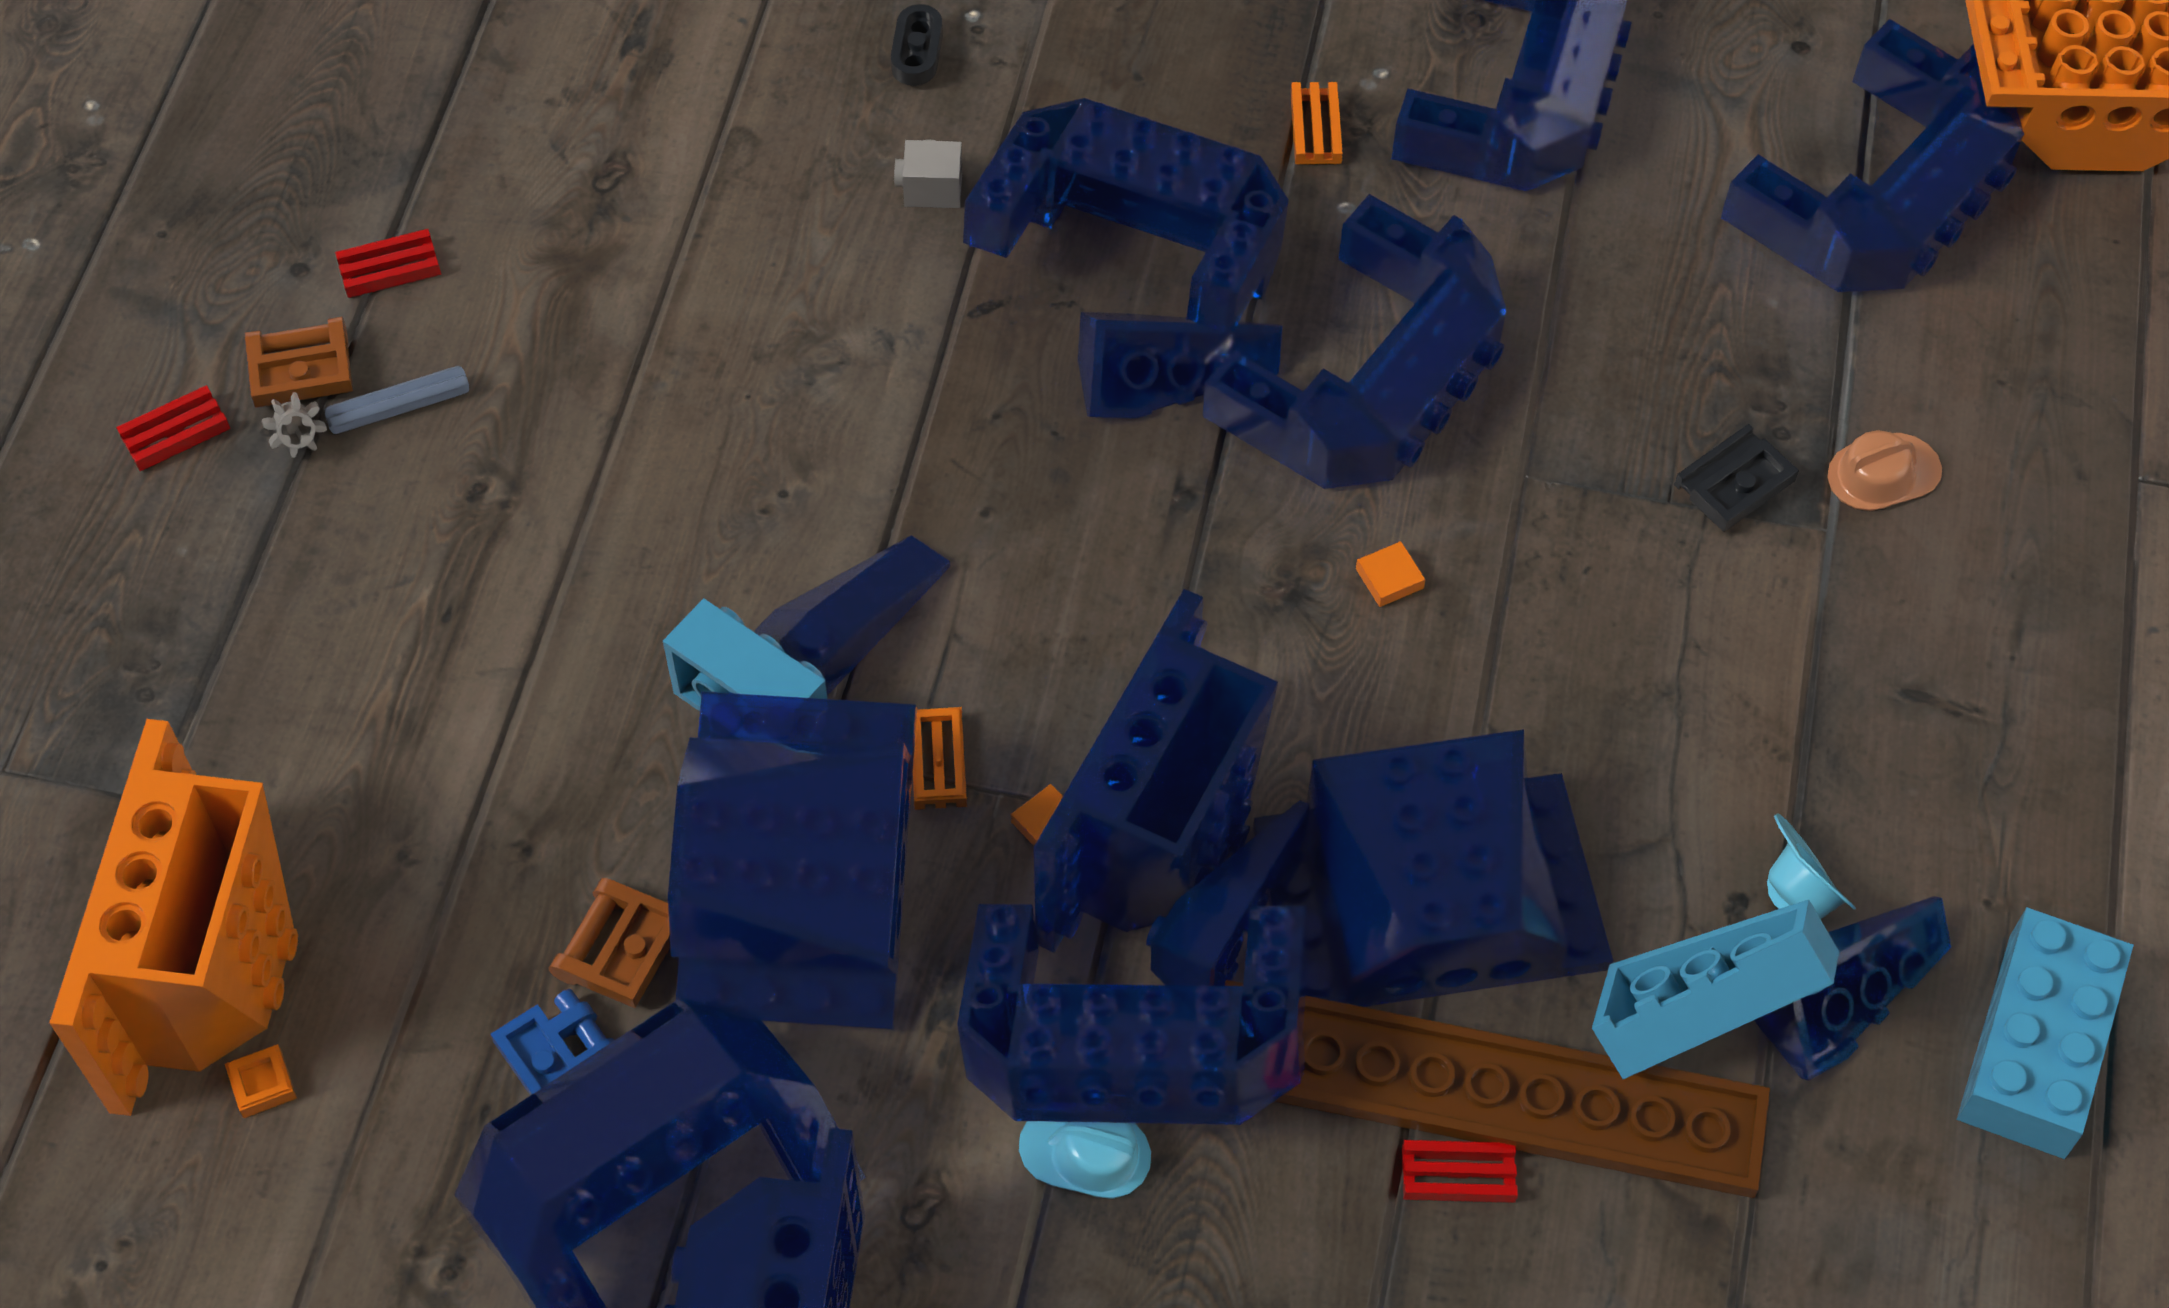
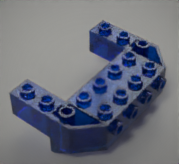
(1542, 113)
(1144, 179)
(1893, 229)
(1406, 389)
(1133, 1047)

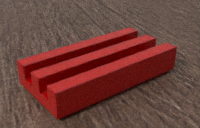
(387, 256)
(171, 422)
(1459, 1151)

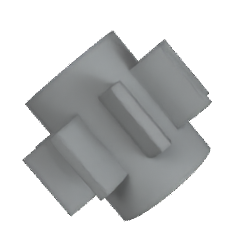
(304, 433)

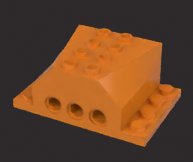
(2081, 76)
(178, 929)

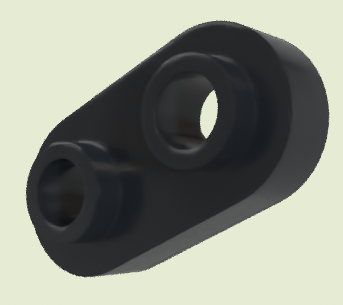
(914, 53)

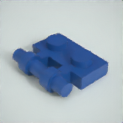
(536, 1045)

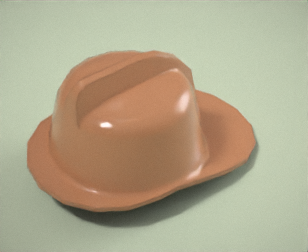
(1883, 470)

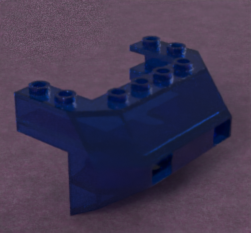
(627, 1130)

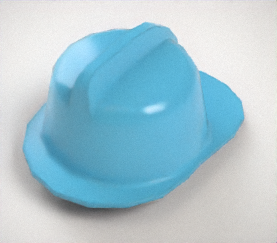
(1801, 877)
(1086, 1156)

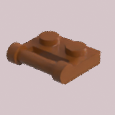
(307, 371)
(629, 954)

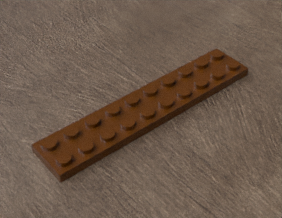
(1531, 1097)

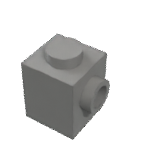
(930, 173)

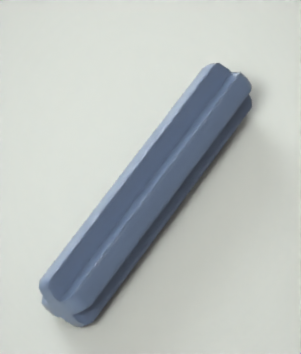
(396, 399)

